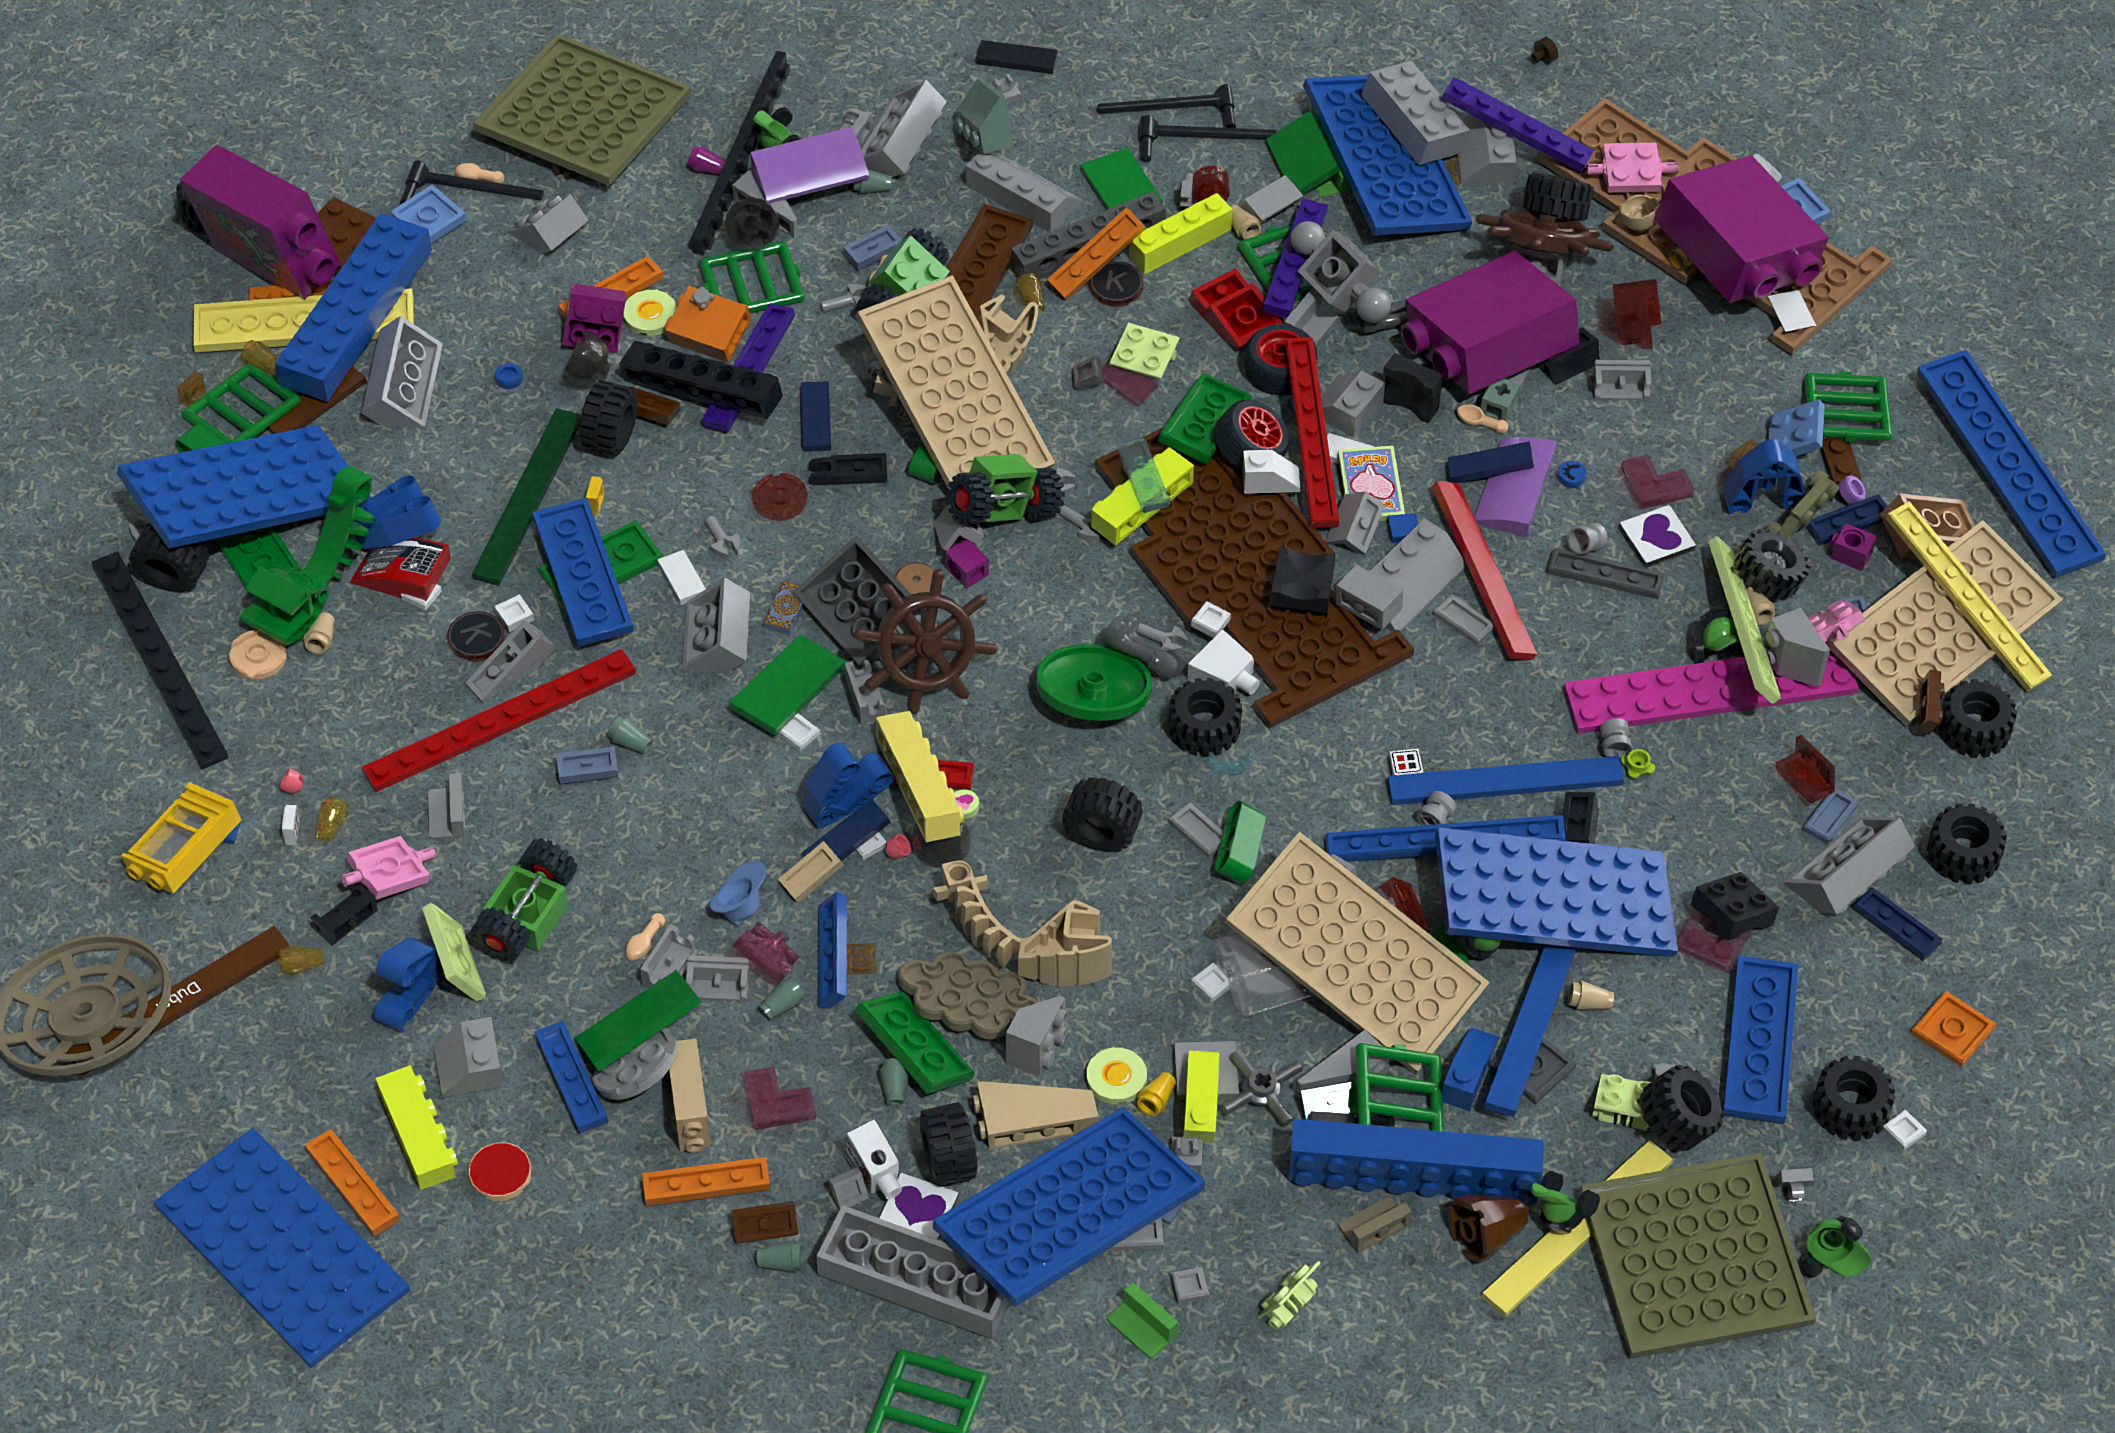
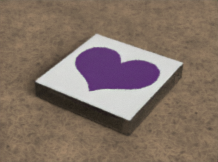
(1657, 536)
(919, 1205)

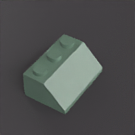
(985, 118)

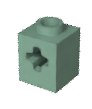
(1503, 395)

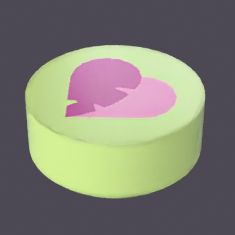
(969, 802)

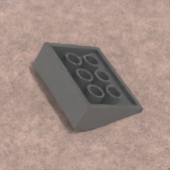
(849, 597)

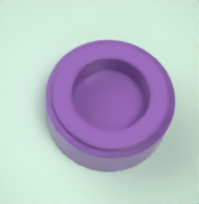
(1852, 489)

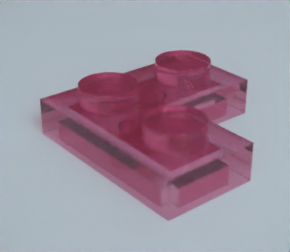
(1652, 488)
(774, 1107)

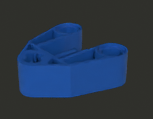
(1761, 469)
(399, 514)
(842, 784)
(414, 970)

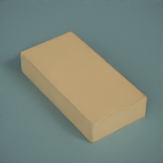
(811, 872)

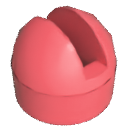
(291, 781)
(897, 847)

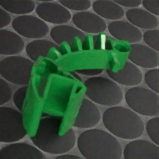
(294, 599)

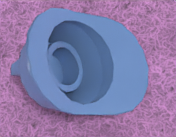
(739, 893)

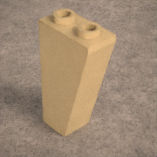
(689, 1098)
(1031, 1113)

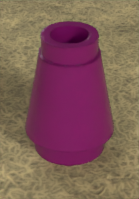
(705, 161)

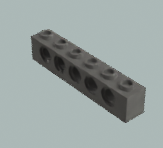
(1050, 251)

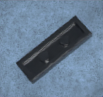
(1017, 57)

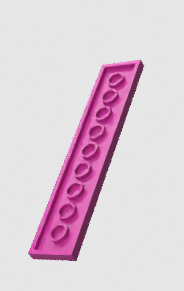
(1691, 692)

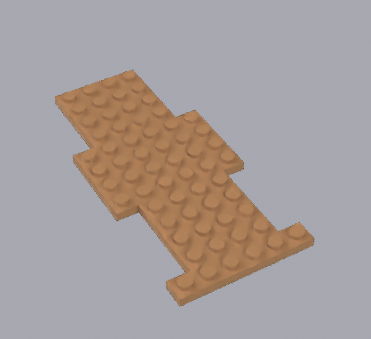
(1606, 123)

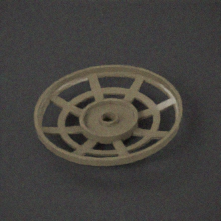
(97, 998)

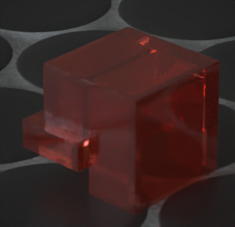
(1636, 310)

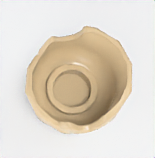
(1639, 212)

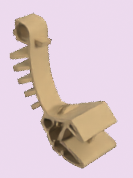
(1006, 336)
(1060, 953)

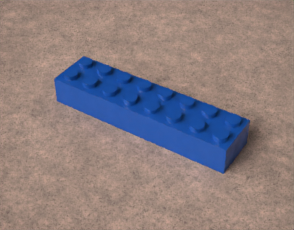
(353, 307)
(1413, 1160)

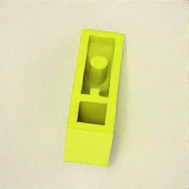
(1201, 1095)

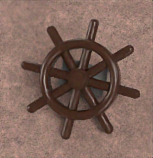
(1544, 238)
(916, 627)

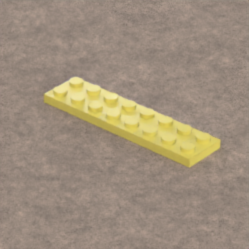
(267, 320)

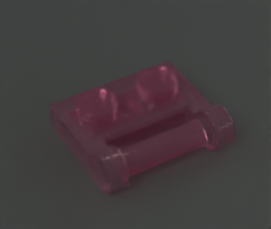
(1708, 946)

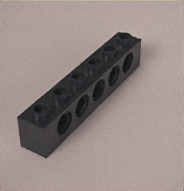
(701, 379)

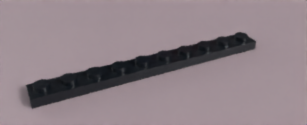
(739, 156)
(160, 660)

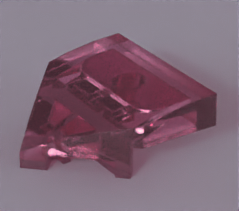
(1131, 384)
(768, 951)

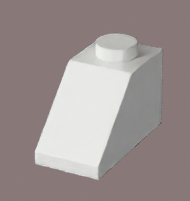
(1269, 473)

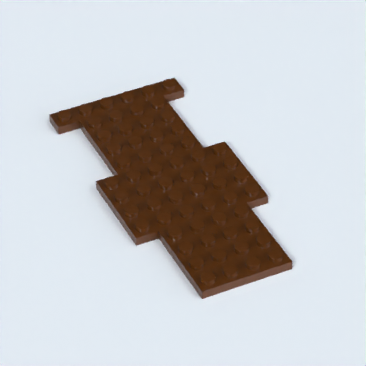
(1225, 552)

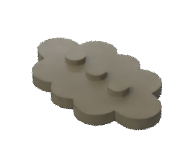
(965, 993)

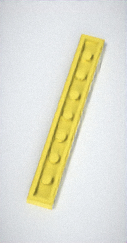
(1968, 596)
(1557, 1248)

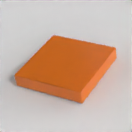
(1953, 1028)

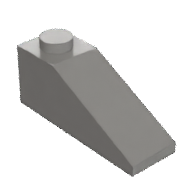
(748, 186)
(514, 659)
(1341, 1066)

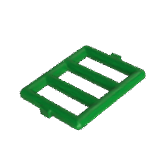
(732, 258)
(1258, 263)
(1846, 379)
(232, 384)
(1399, 1053)
(941, 1365)

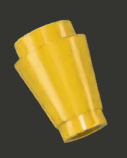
(1156, 1094)

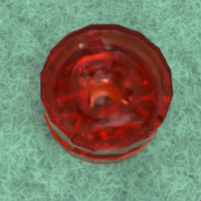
(1211, 183)

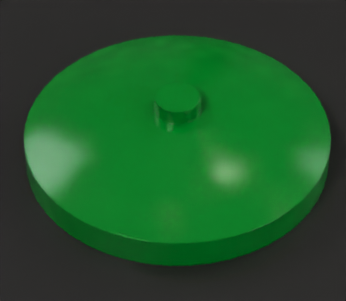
(1093, 682)

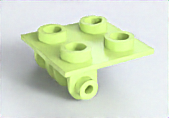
(1145, 351)
(1621, 1097)
(1296, 1292)

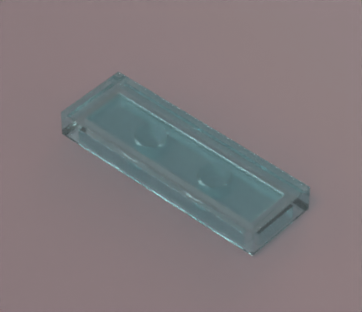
(1143, 475)

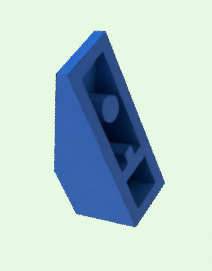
(1469, 1069)

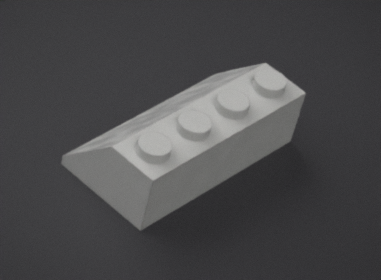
(902, 129)
(1020, 190)
(402, 375)
(1420, 567)
(1851, 863)

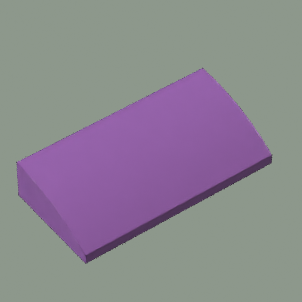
(809, 165)
(1513, 497)

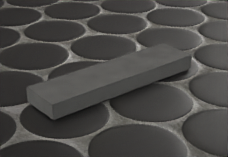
(1606, 573)

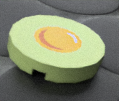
(648, 312)
(1116, 1075)

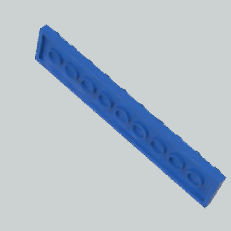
(2011, 464)

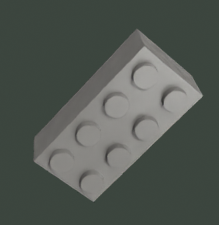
(1415, 112)

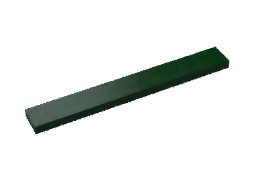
(527, 497)

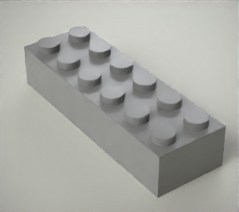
(909, 1271)

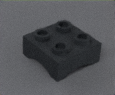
(1412, 387)
(1303, 580)
(1735, 905)

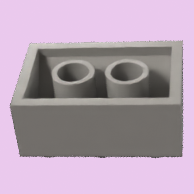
(1487, 154)
(716, 628)

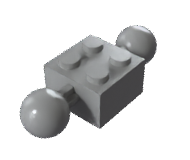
(1340, 271)

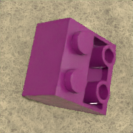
(596, 311)

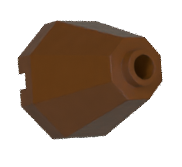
(1487, 1222)

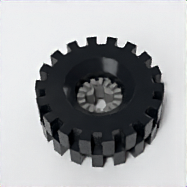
(1772, 563)

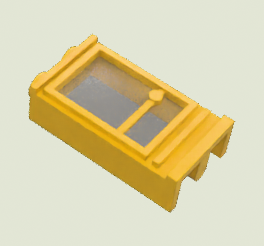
(181, 838)

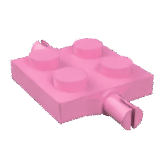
(1632, 167)
(1836, 620)
(388, 867)

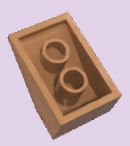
(1944, 515)

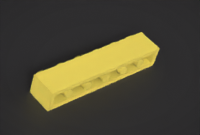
(919, 776)

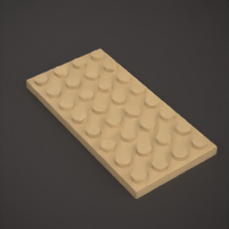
(950, 379)
(1924, 629)
(1356, 950)

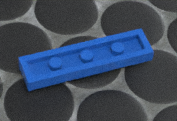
(833, 950)
(571, 1077)

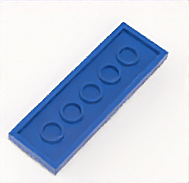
(582, 572)
(1761, 1039)

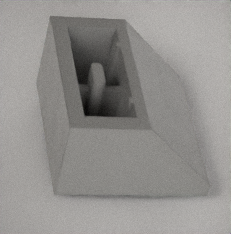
(549, 223)
(1035, 1035)

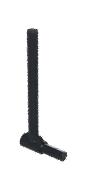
(1221, 98)
(1151, 130)
(420, 174)

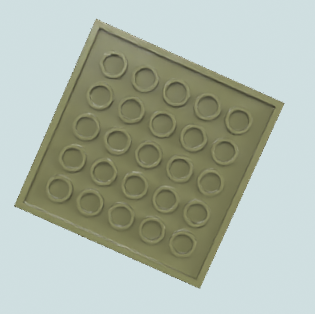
(582, 109)
(1698, 1256)

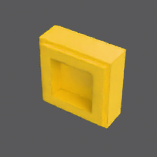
(595, 494)

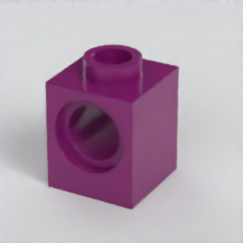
(1853, 546)
(966, 563)

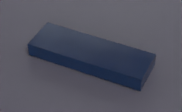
(816, 416)
(1490, 462)
(1859, 514)
(853, 830)
(1897, 924)

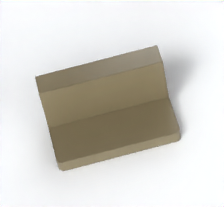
(1375, 1223)

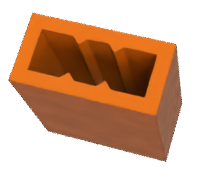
(709, 330)

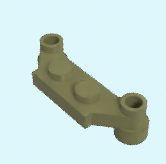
(1820, 492)

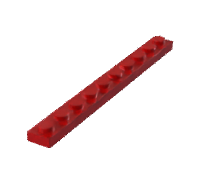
(498, 720)

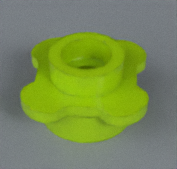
(1638, 756)

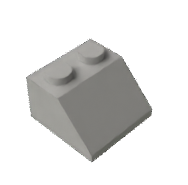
(1352, 401)
(1796, 648)
(468, 1058)

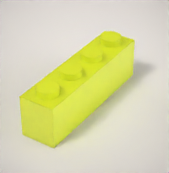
(1181, 233)
(1121, 512)
(416, 1128)

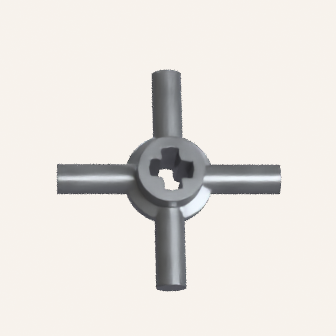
(1261, 1087)

